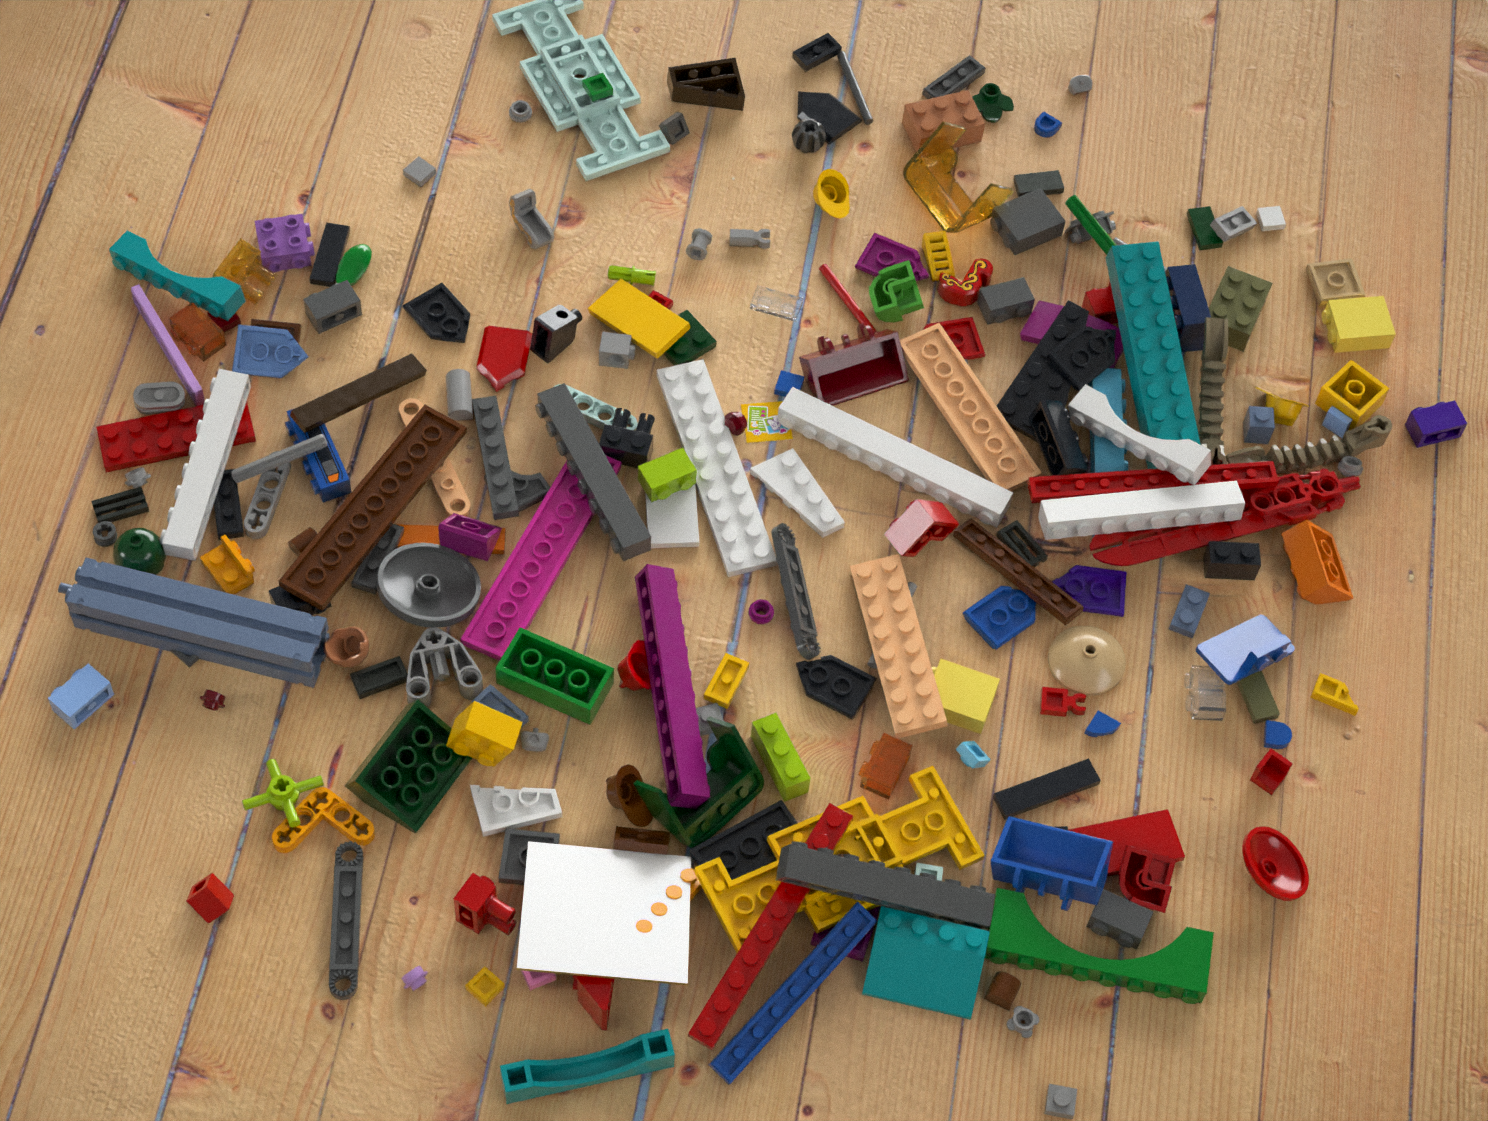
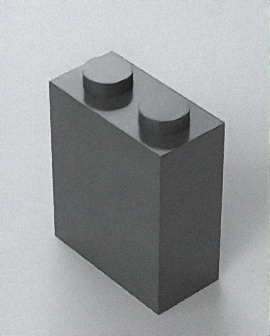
(1027, 221)

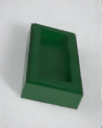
(1200, 222)

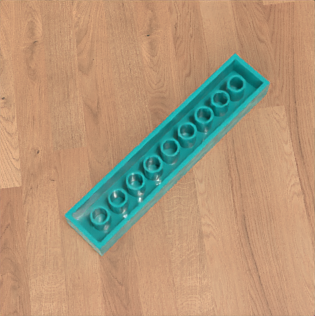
(1151, 342)

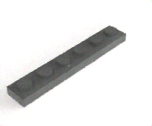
(495, 458)

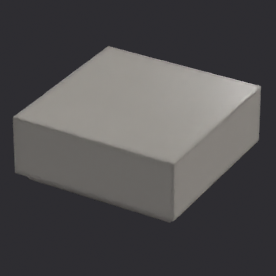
(419, 171)

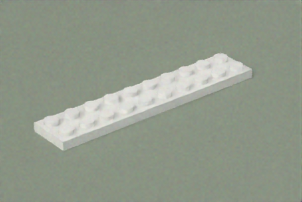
(720, 474)

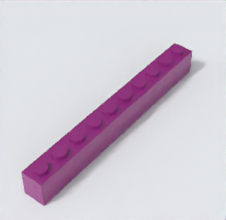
(672, 687)

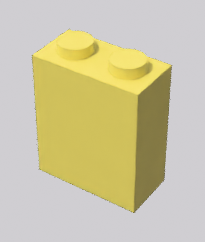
(1358, 324)
(965, 694)

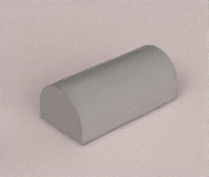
(459, 395)

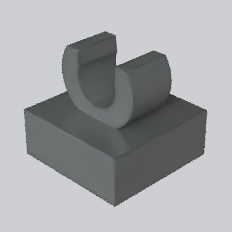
(674, 128)

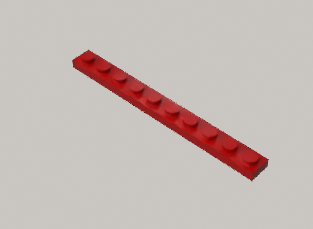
(1247, 475)
(763, 938)

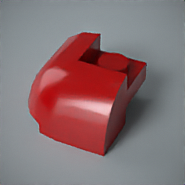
(1146, 878)

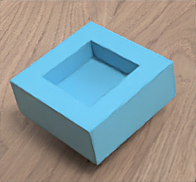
(972, 754)

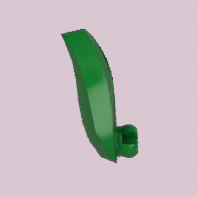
(354, 264)

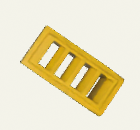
(934, 242)

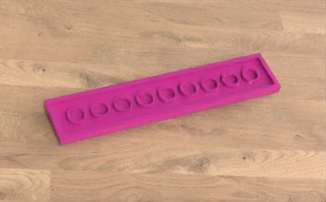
(532, 566)

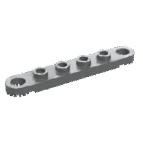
(795, 591)
(346, 920)

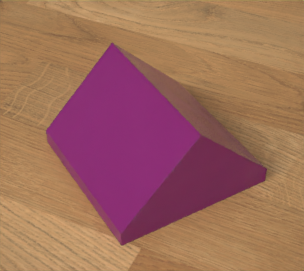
(468, 536)

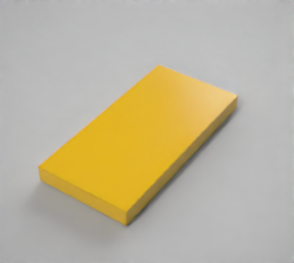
(638, 315)

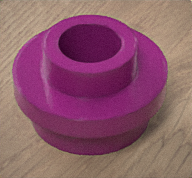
(764, 606)

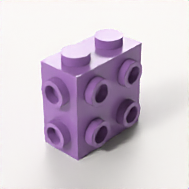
(284, 242)

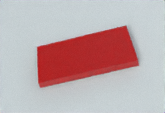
(1146, 831)

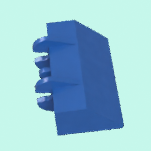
(1051, 861)

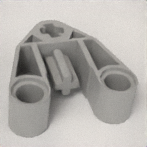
(436, 654)

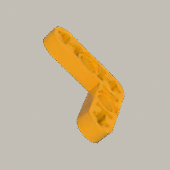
(327, 813)

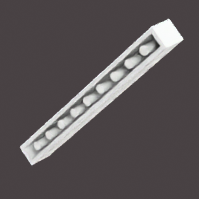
(894, 457)

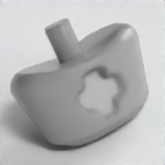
(1080, 84)
(534, 741)

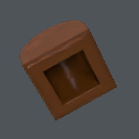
(302, 540)
(1003, 990)

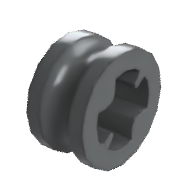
(108, 540)

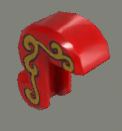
(967, 291)

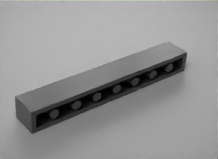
(594, 472)
(885, 886)

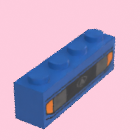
(324, 465)

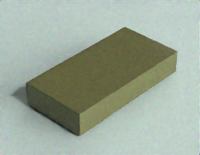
(1258, 697)

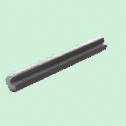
(279, 458)

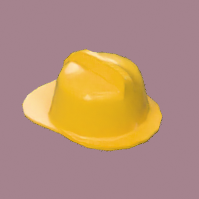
(832, 193)
(1285, 410)

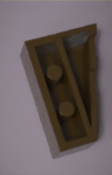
(707, 84)

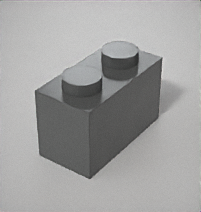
(1005, 301)
(332, 306)
(1119, 919)

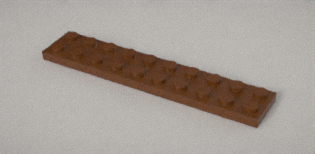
(372, 507)

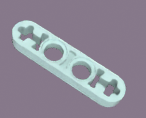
(596, 408)

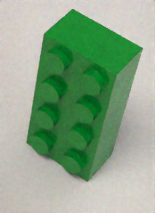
(554, 675)

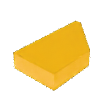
(1334, 694)

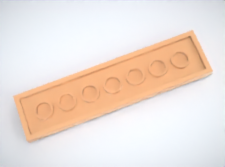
(968, 408)
(898, 646)

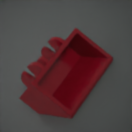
(854, 366)

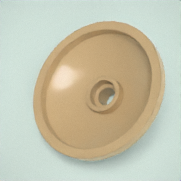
(1083, 671)

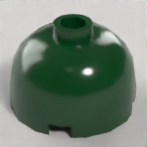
(139, 551)

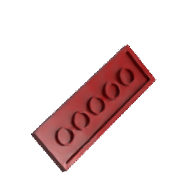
(158, 437)

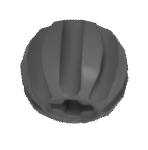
(808, 135)

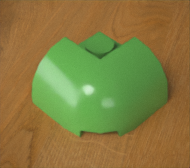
(895, 292)

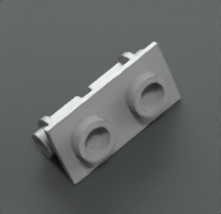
(1080, 234)

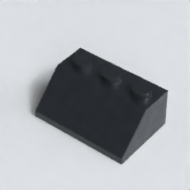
(1057, 439)

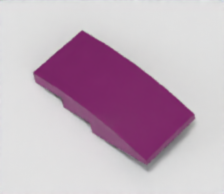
(1044, 316)

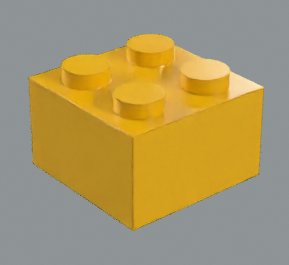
(1353, 393)
(484, 734)

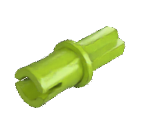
(632, 275)

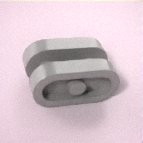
(158, 397)

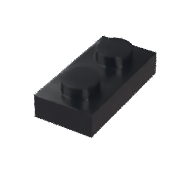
(816, 52)

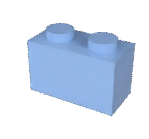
(80, 696)

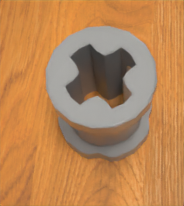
(699, 243)

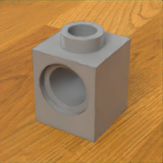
(616, 350)

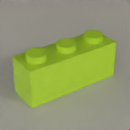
(780, 757)

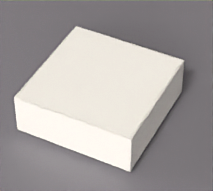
(1270, 218)

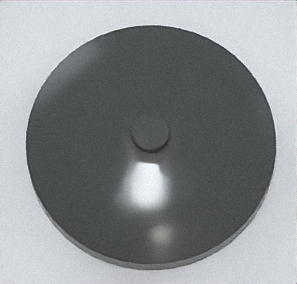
(428, 585)

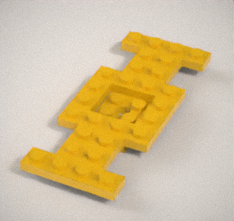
(891, 838)

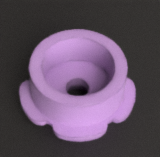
(415, 978)

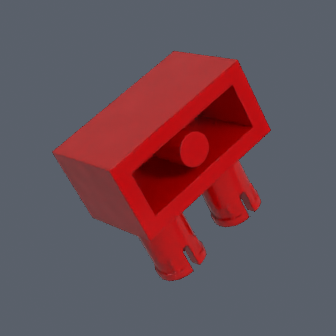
(478, 906)

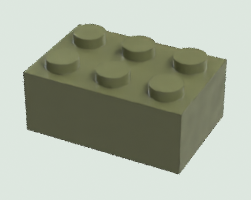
(1241, 302)

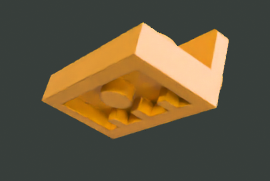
(228, 566)

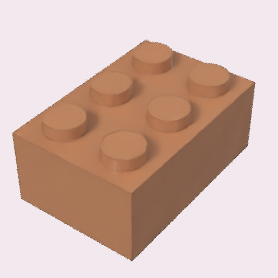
(925, 116)

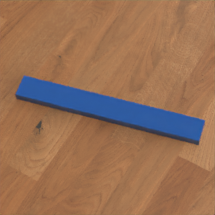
(792, 993)

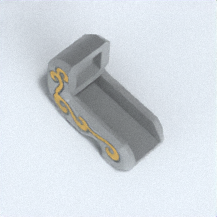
(529, 219)

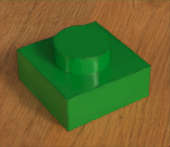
(597, 87)

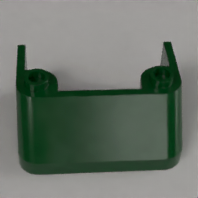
(732, 783)

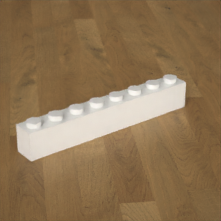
(206, 465)
(1141, 510)

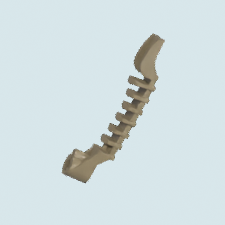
(1211, 382)
(1364, 437)

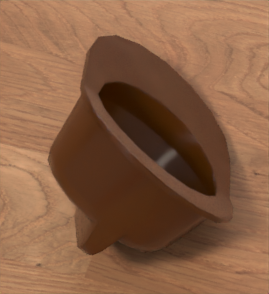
(624, 795)

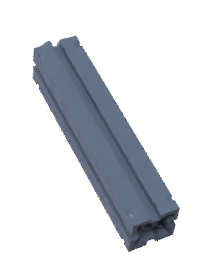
(197, 621)

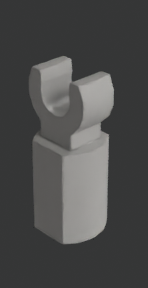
(748, 238)

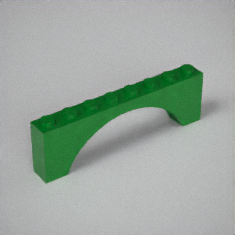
(1174, 971)

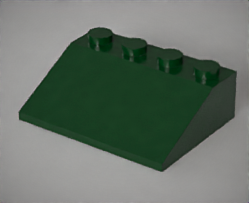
(409, 768)

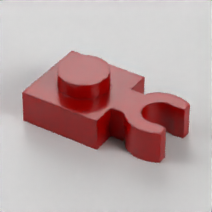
(1057, 702)

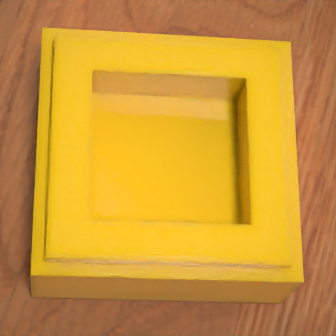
(485, 986)

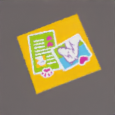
(763, 423)

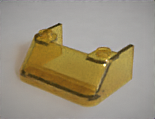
(938, 190)

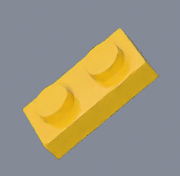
(726, 680)

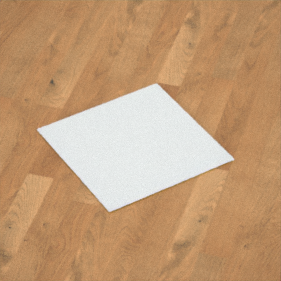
(585, 912)

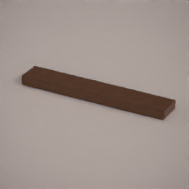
(1018, 571)

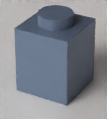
(1258, 425)

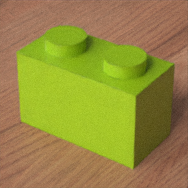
(667, 475)

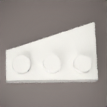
(513, 808)

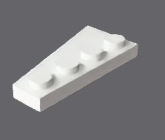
(798, 489)

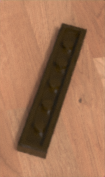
(357, 393)

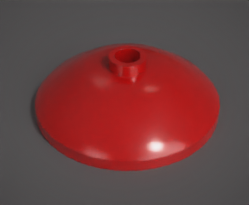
(1275, 863)

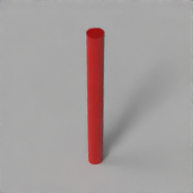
(845, 296)

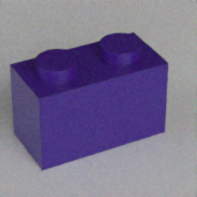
(1435, 423)

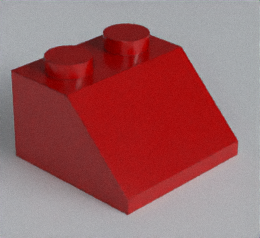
(595, 997)

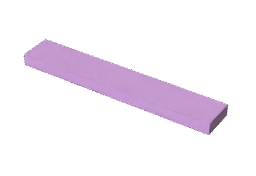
(167, 345)

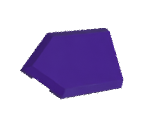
(1095, 589)

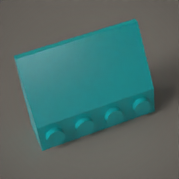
(926, 963)

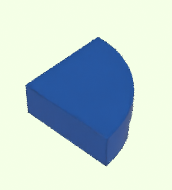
(1102, 725)

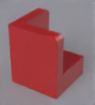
(1271, 771)
(210, 898)

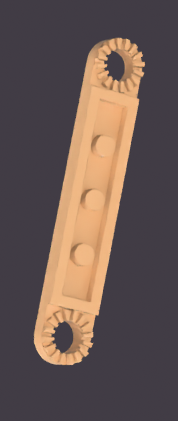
(445, 478)

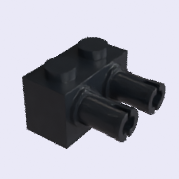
(627, 445)

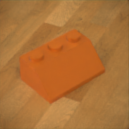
(1316, 564)

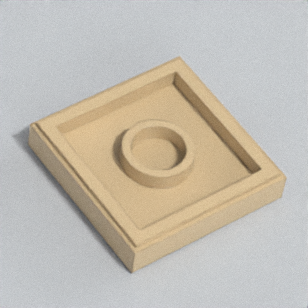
(1334, 280)

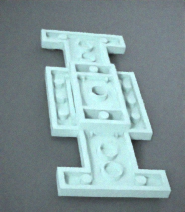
(564, 55)

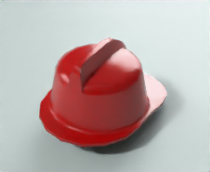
(634, 668)

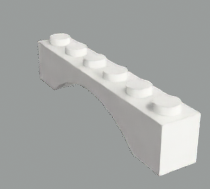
(1180, 457)

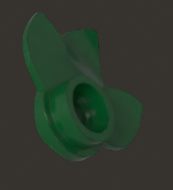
(992, 102)

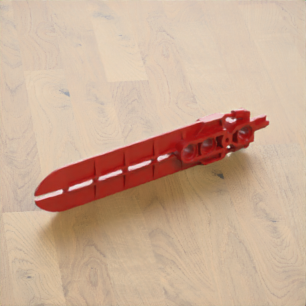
(1263, 509)

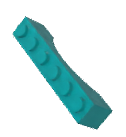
(212, 294)
(545, 1077)

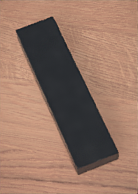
(1046, 788)

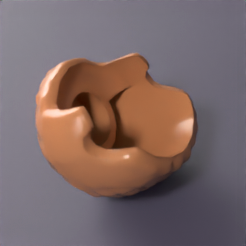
(347, 647)

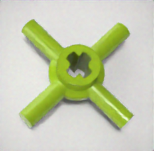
(282, 793)

